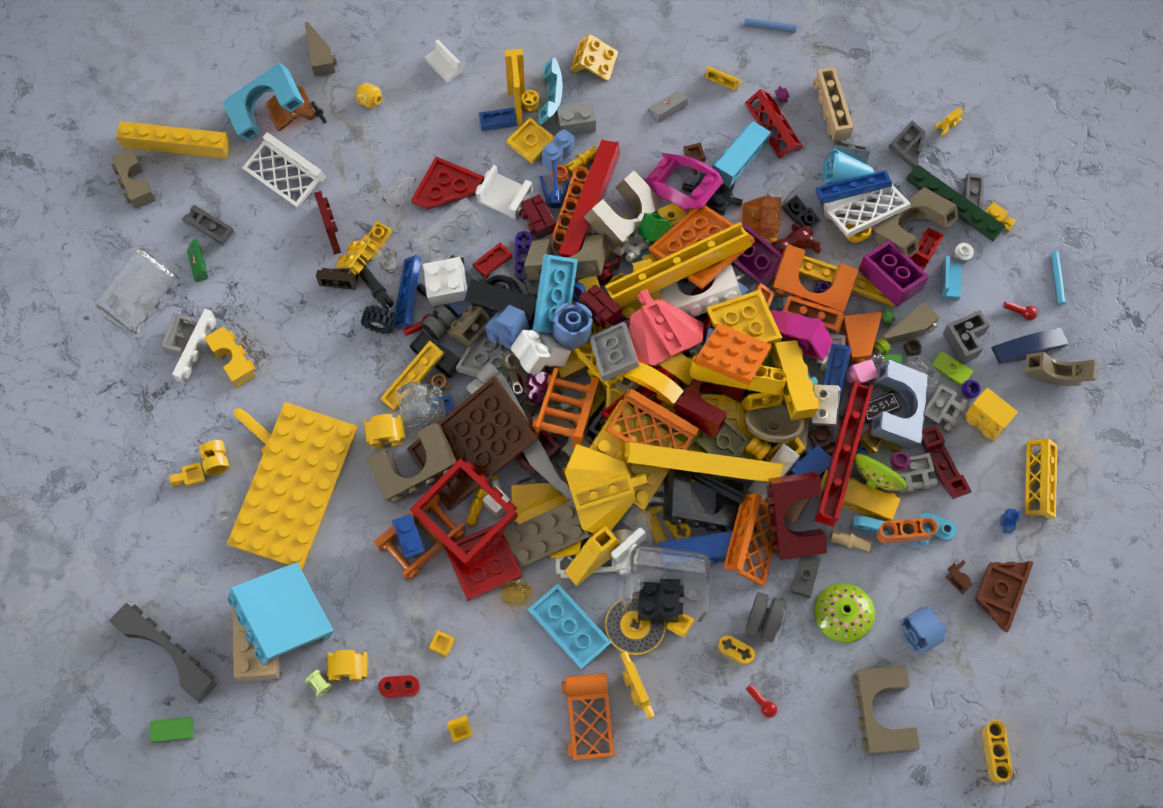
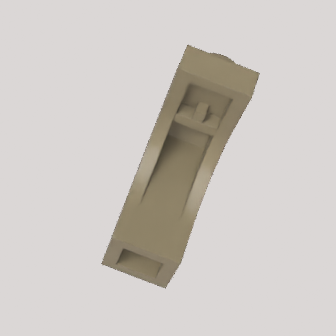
(1058, 372)

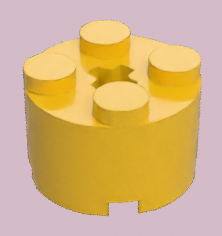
(383, 431)

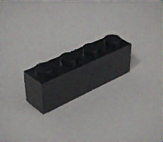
(498, 298)

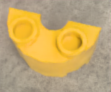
(346, 664)

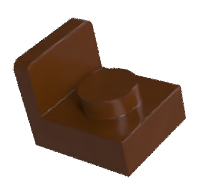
(958, 579)

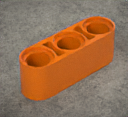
(915, 526)

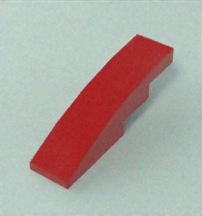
(927, 246)

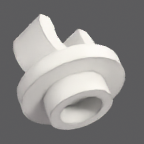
(964, 252)

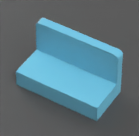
(950, 279)

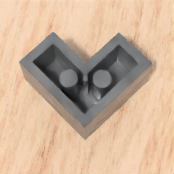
(963, 336)

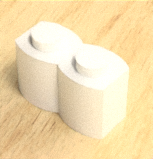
(530, 351)

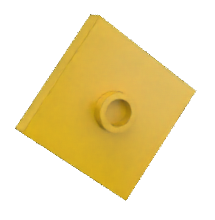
(530, 140)

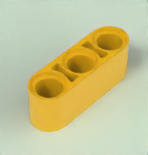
(1001, 742)

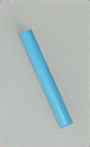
(1058, 278)

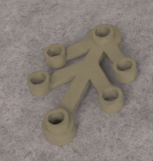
(515, 369)

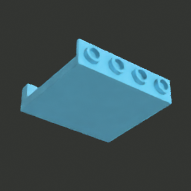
(279, 612)

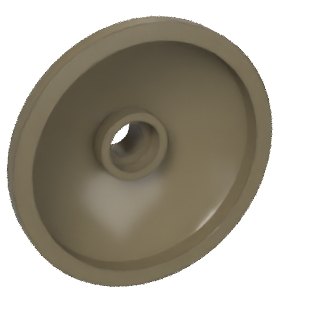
(773, 424)

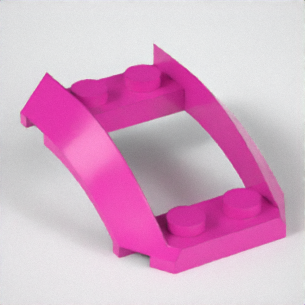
(699, 196)

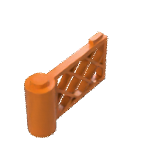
(587, 688)

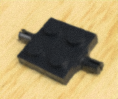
(720, 199)

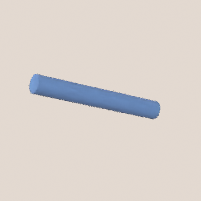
(771, 25)

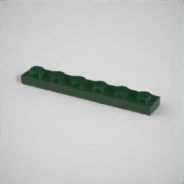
(966, 209)

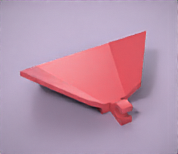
(662, 330)

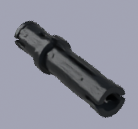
(378, 291)

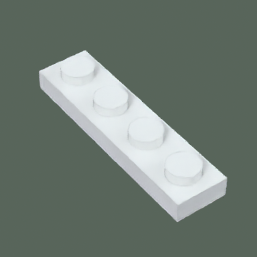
(192, 350)

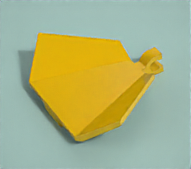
(600, 488)
(535, 500)

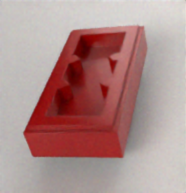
(492, 260)

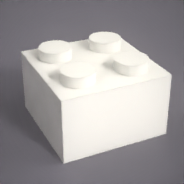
(445, 281)

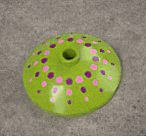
(878, 474)
(837, 623)

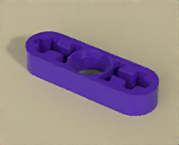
(519, 250)

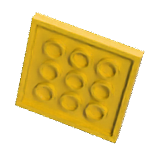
(615, 447)

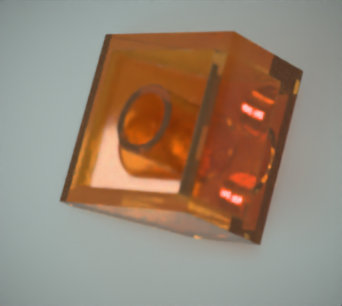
(763, 216)

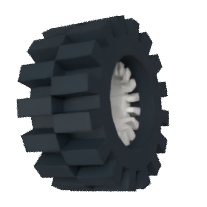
(378, 319)

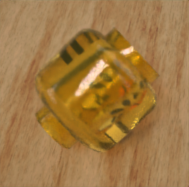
(516, 593)

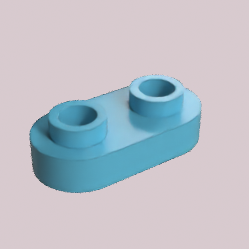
(941, 522)

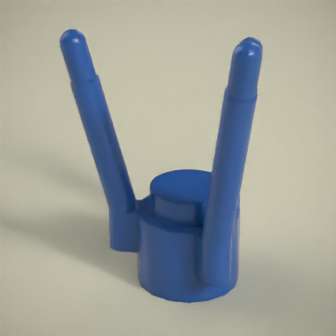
(555, 198)

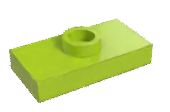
(952, 368)

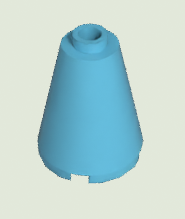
(843, 167)

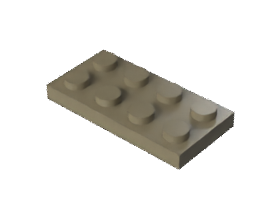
(545, 534)

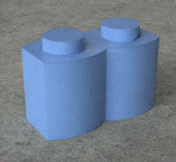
(558, 149)

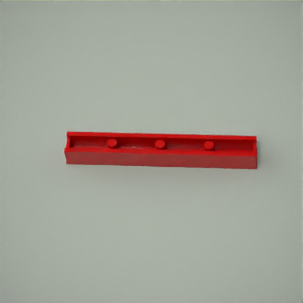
(591, 194)
(843, 454)

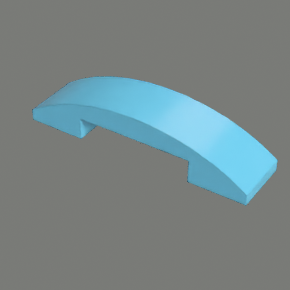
(553, 77)

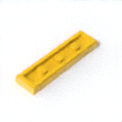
(415, 372)

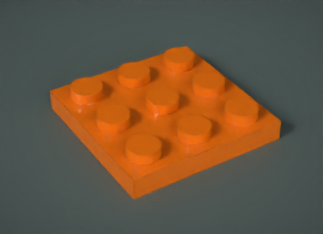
(733, 354)

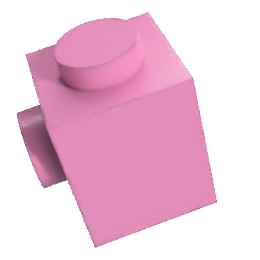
(862, 372)

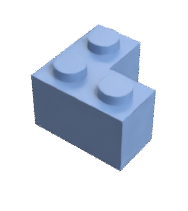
(507, 326)

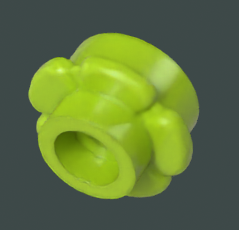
(882, 346)

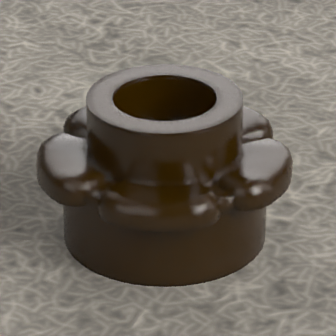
(912, 343)

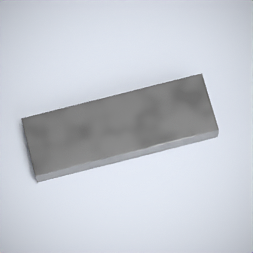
(974, 190)

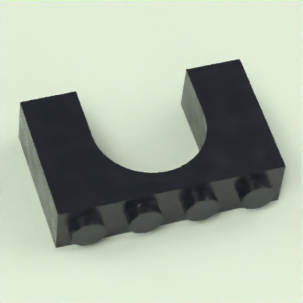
(680, 509)

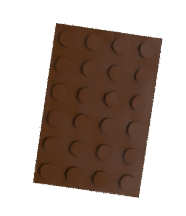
(485, 432)

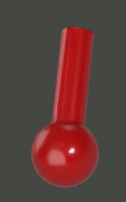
(1028, 312)
(414, 328)
(768, 708)

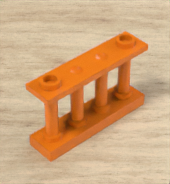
(581, 419)
(387, 539)

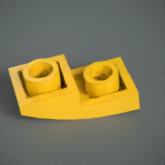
(379, 235)

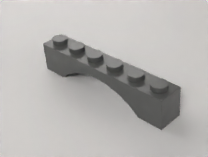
(192, 678)

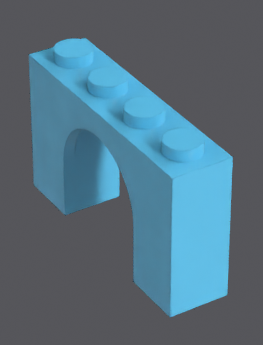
(241, 104)

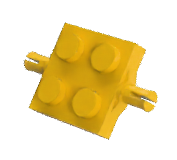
(638, 693)

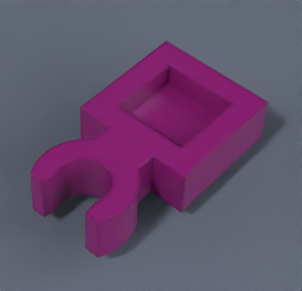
(537, 386)

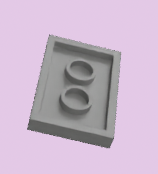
(614, 351)

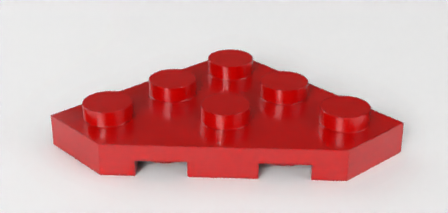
(445, 184)

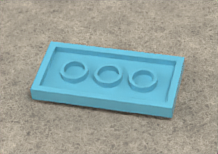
(554, 290)
(569, 626)

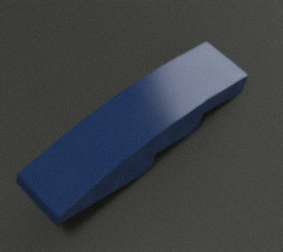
(1037, 342)

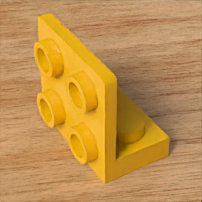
(595, 57)

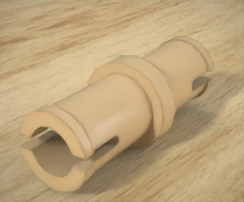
(850, 540)

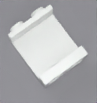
(503, 193)

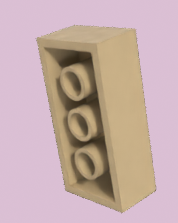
(245, 664)

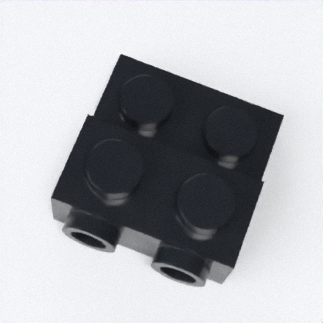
(661, 601)

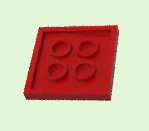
(489, 570)

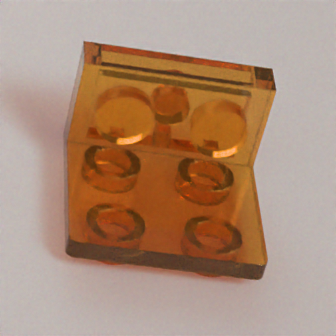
(282, 118)

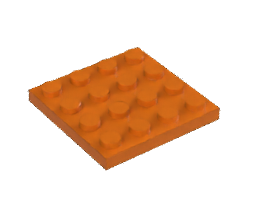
(689, 230)

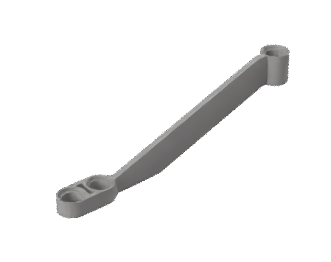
(535, 453)

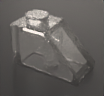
(637, 519)

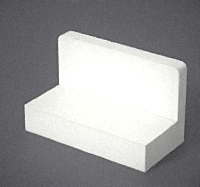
(444, 62)

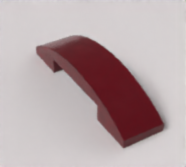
(943, 465)

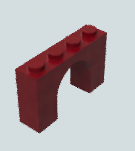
(699, 412)
(783, 493)

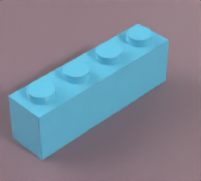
(741, 152)

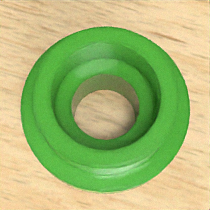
(887, 316)

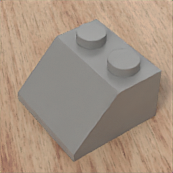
(576, 117)

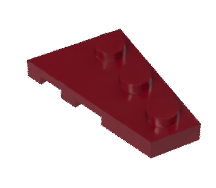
(327, 216)

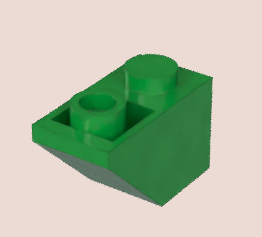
(653, 227)

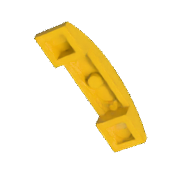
(656, 381)

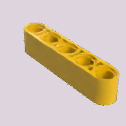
(767, 379)

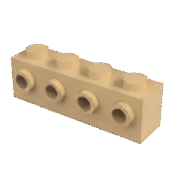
(833, 103)

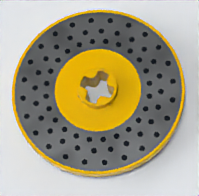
(629, 639)

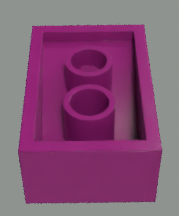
(759, 260)

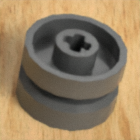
(769, 617)

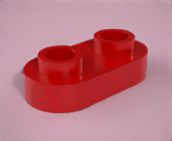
(398, 686)

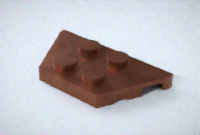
(1002, 590)

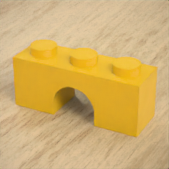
(238, 368)

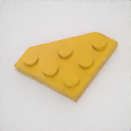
(747, 315)

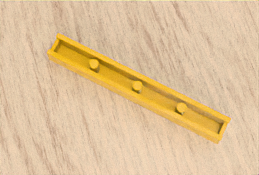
(679, 264)
(701, 462)

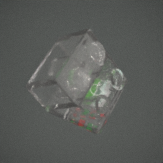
(420, 404)

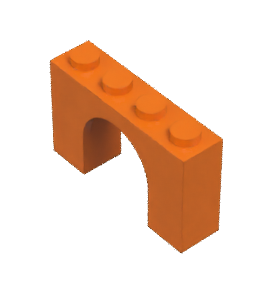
(787, 281)

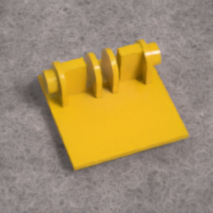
(351, 258)

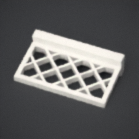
(295, 161)
(845, 206)

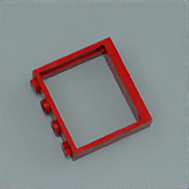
(483, 482)

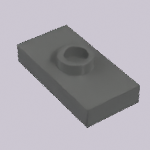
(805, 576)

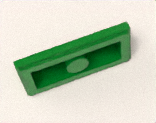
(197, 261)

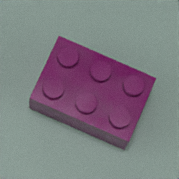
(893, 273)

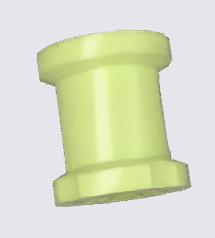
(318, 683)

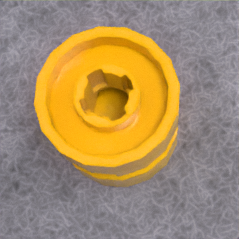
(213, 456)

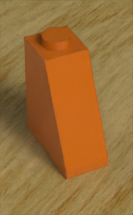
(860, 335)

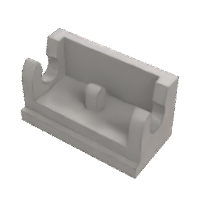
(178, 334)

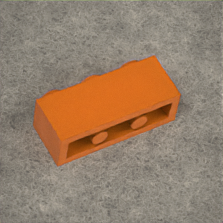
(831, 318)

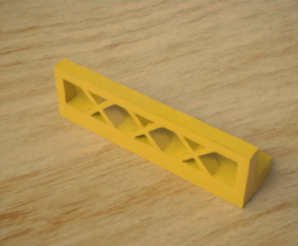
(1047, 479)

